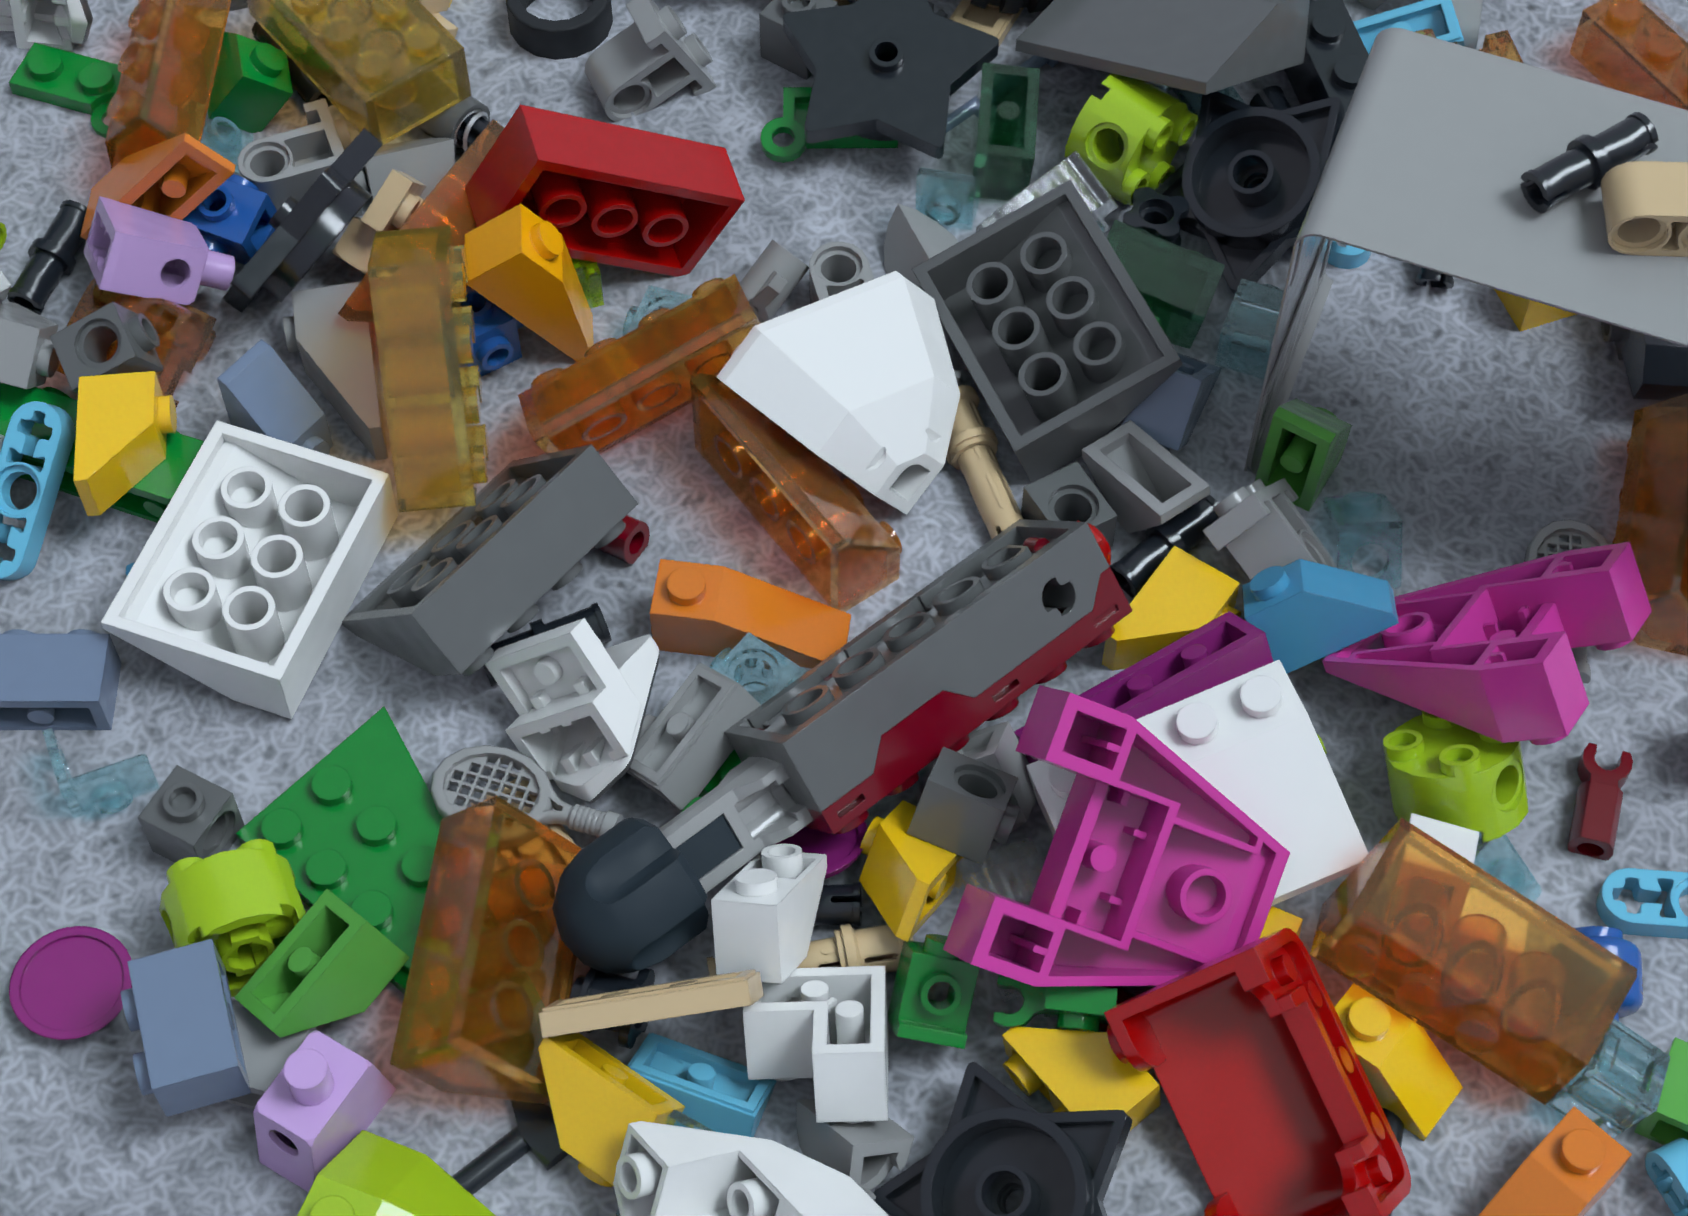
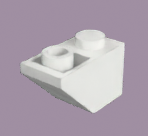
(768, 913)

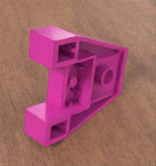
(1501, 642)
(1140, 872)

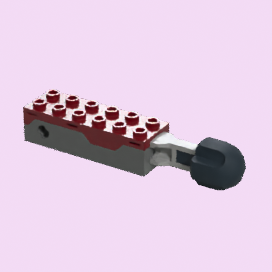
(849, 734)

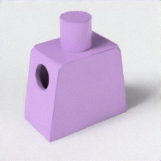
(152, 254)
(319, 1105)

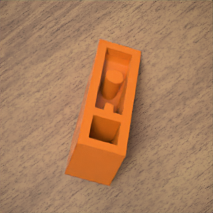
(163, 179)
(713, 607)
(1563, 1172)

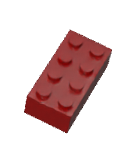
(610, 189)

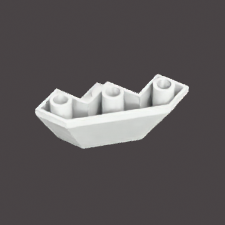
(858, 384)
(724, 1174)

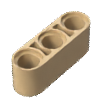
(1647, 208)

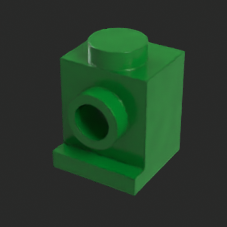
(926, 1019)

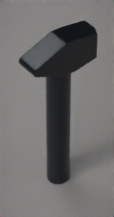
(533, 1132)

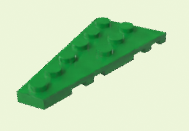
(361, 831)

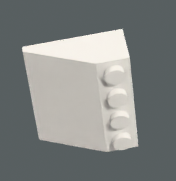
(254, 566)
(1265, 758)

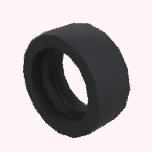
(562, 37)

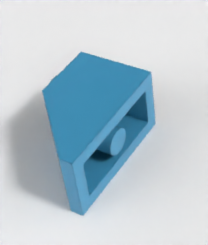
(1316, 610)

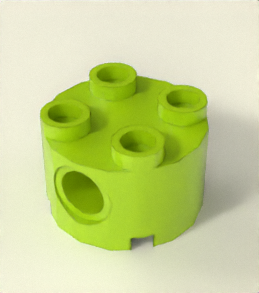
(1131, 135)
(1455, 776)
(236, 899)

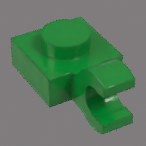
(1074, 1006)

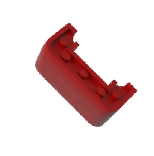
(1265, 1085)

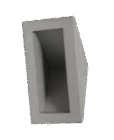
(1141, 478)

